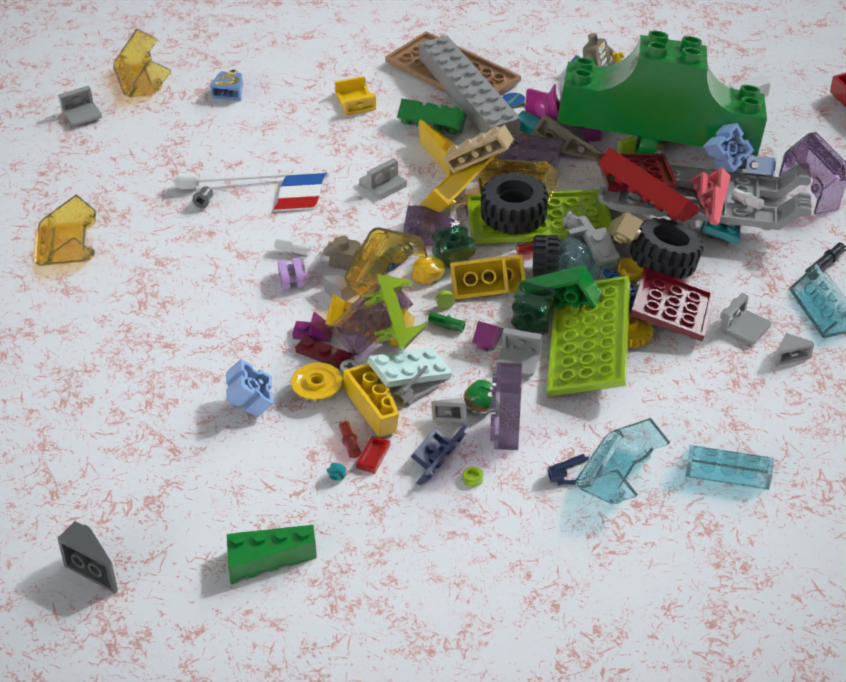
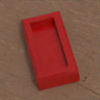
(373, 454)

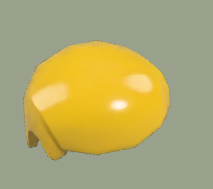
(629, 268)

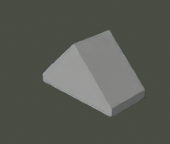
(337, 285)
(793, 349)
(449, 410)

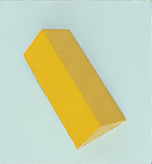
(435, 143)
(486, 276)

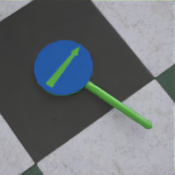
(514, 99)

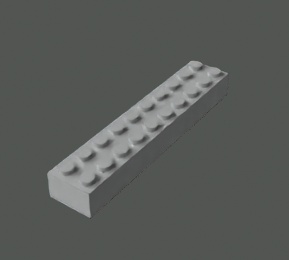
(467, 85)

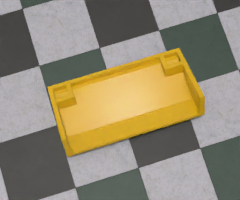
(452, 185)

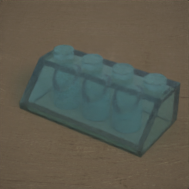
(821, 302)
(729, 467)

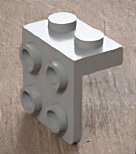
(79, 106)
(602, 248)
(743, 323)
(521, 348)

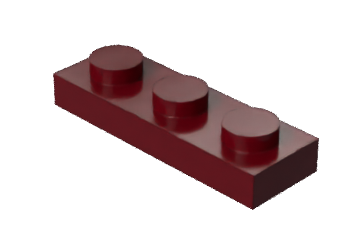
(322, 352)

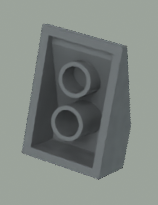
(86, 556)

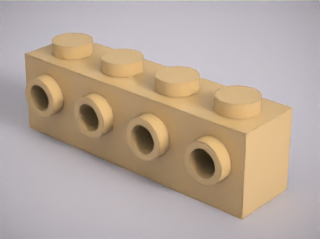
(478, 149)
(624, 229)

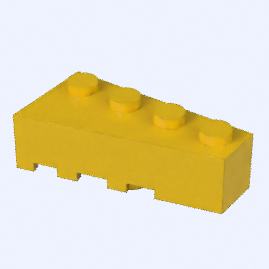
(371, 399)

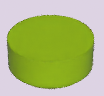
(445, 300)
(472, 476)

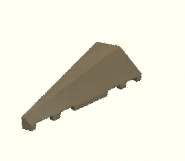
(571, 142)

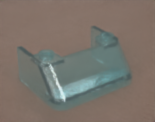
(616, 456)

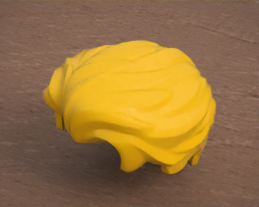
(428, 270)

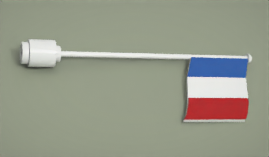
(297, 190)

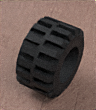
(545, 254)

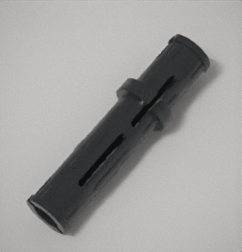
(829, 256)

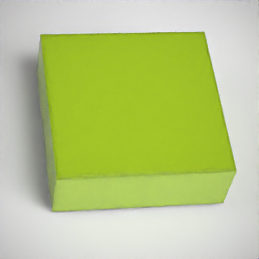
(627, 146)

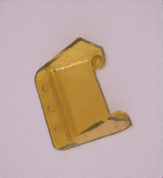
(63, 234)

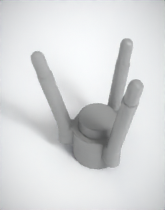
(403, 393)

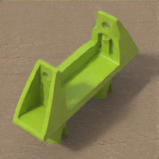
(387, 295)

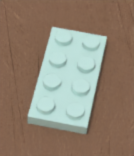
(401, 367)

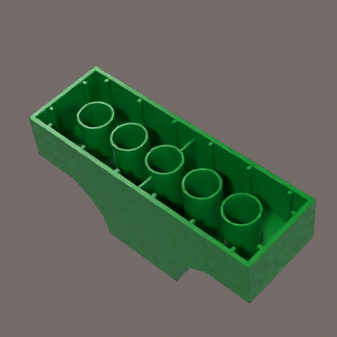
(660, 94)

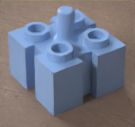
(728, 147)
(249, 388)

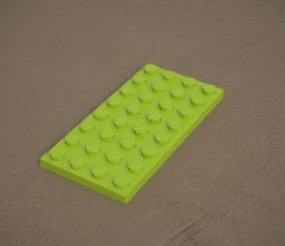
(578, 201)
(591, 342)

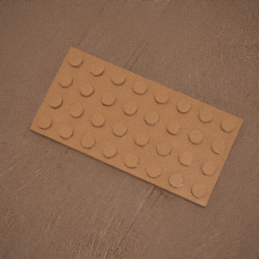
(408, 60)

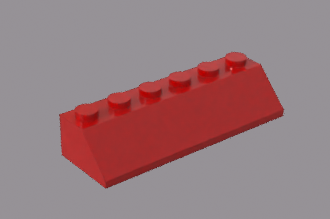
(648, 186)

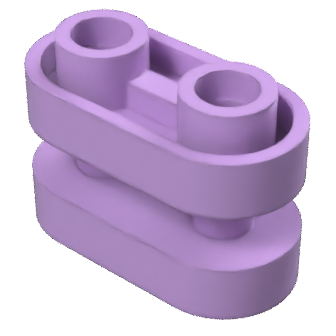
(298, 269)

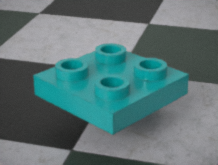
(722, 231)

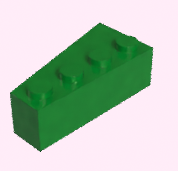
(439, 118)
(572, 287)
(268, 550)

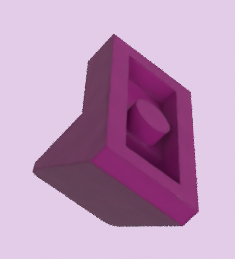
(315, 329)

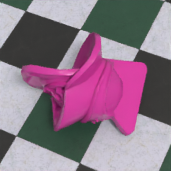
(541, 102)

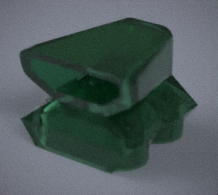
(453, 245)
(532, 308)

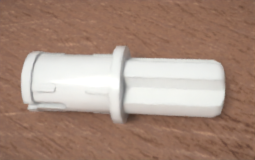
(747, 198)
(292, 247)

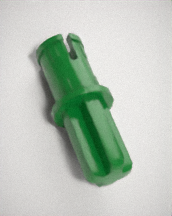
(447, 321)

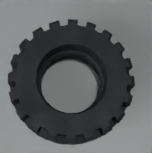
(514, 203)
(667, 247)

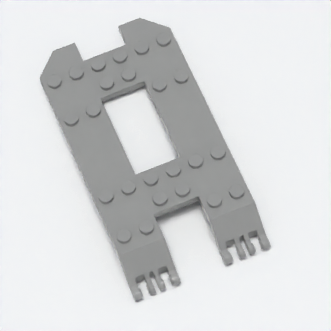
(733, 210)

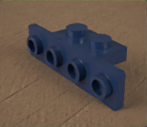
(432, 450)

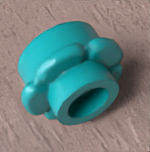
(336, 471)

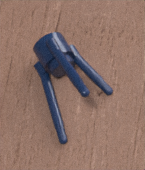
(558, 471)

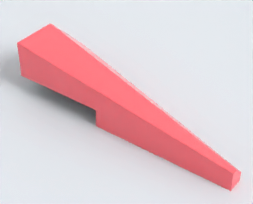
(712, 192)

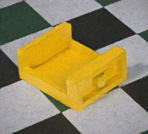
(354, 95)

